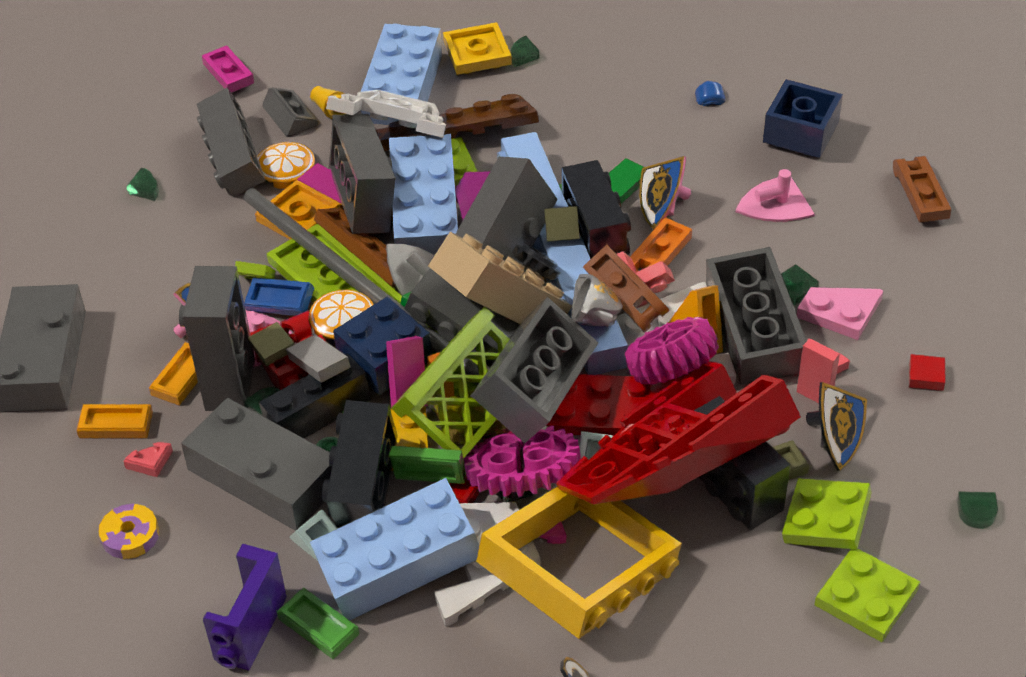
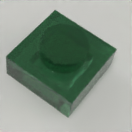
(798, 283)

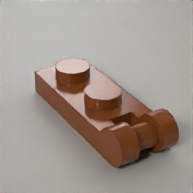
(922, 189)
(627, 286)

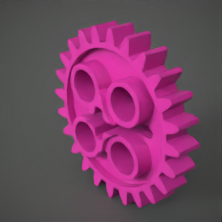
(498, 461)

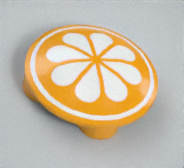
(285, 163)
(336, 309)

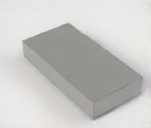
(318, 358)

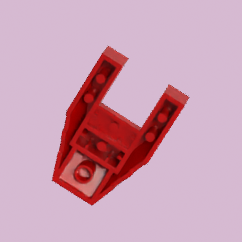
(672, 444)

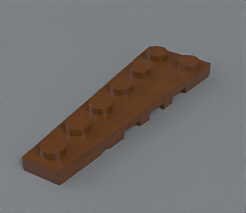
(507, 112)

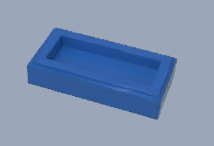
(278, 296)

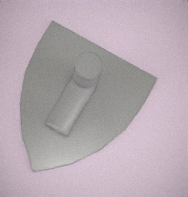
(407, 265)

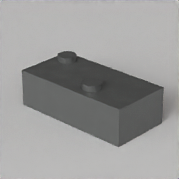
(361, 173)
(509, 207)
(756, 315)
(218, 335)
(40, 347)
(535, 370)
(259, 463)

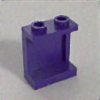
(240, 634)

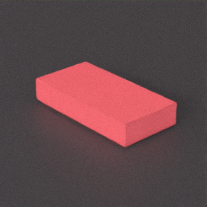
(816, 366)

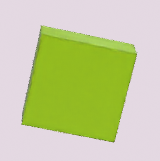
(253, 270)

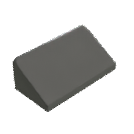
(288, 111)

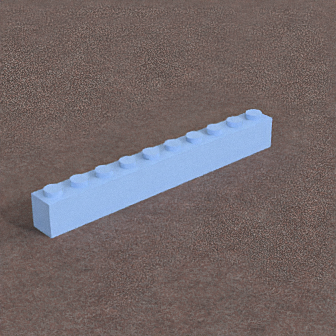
(570, 257)

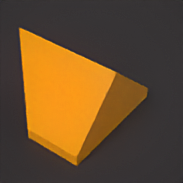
(704, 304)

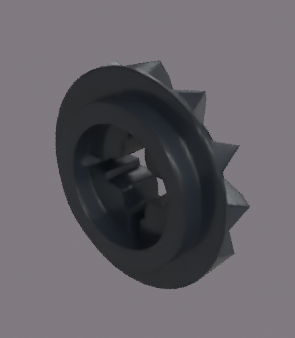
(536, 261)

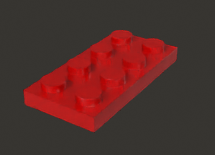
(600, 403)

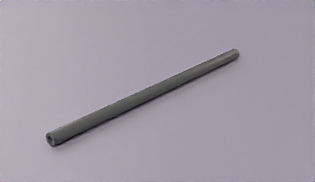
(338, 264)

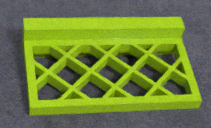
(441, 370)

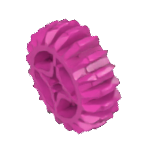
(671, 350)

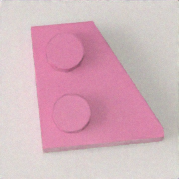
(840, 309)

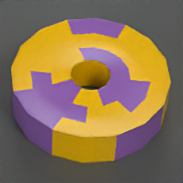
(134, 543)

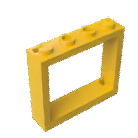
(501, 557)

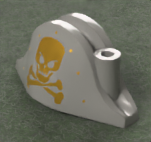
(594, 302)

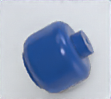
(710, 93)

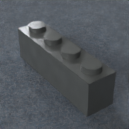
(229, 143)
(448, 310)

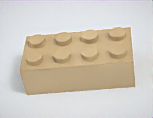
(491, 280)

